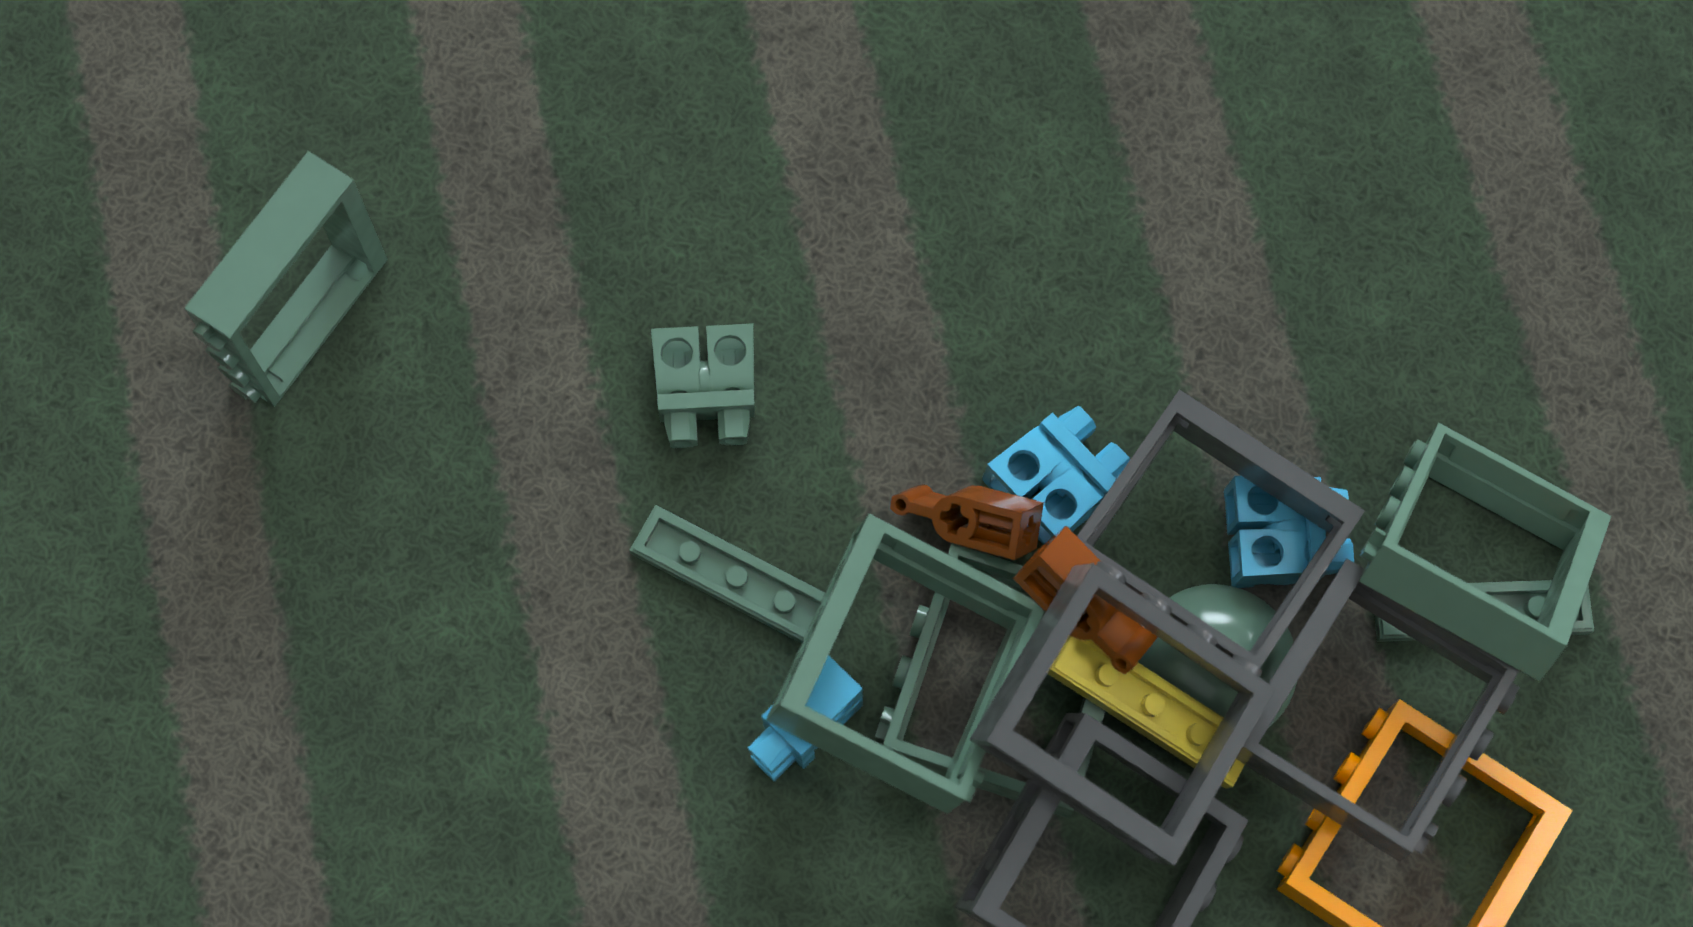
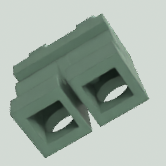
(707, 388)

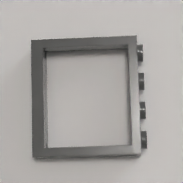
(1259, 466)
(997, 733)
(1468, 742)
(1036, 806)

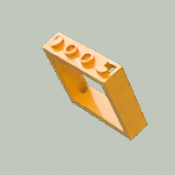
(1354, 774)

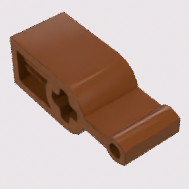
(977, 518)
(1109, 628)

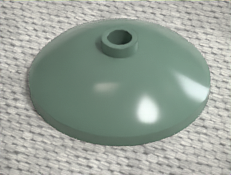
(1235, 615)

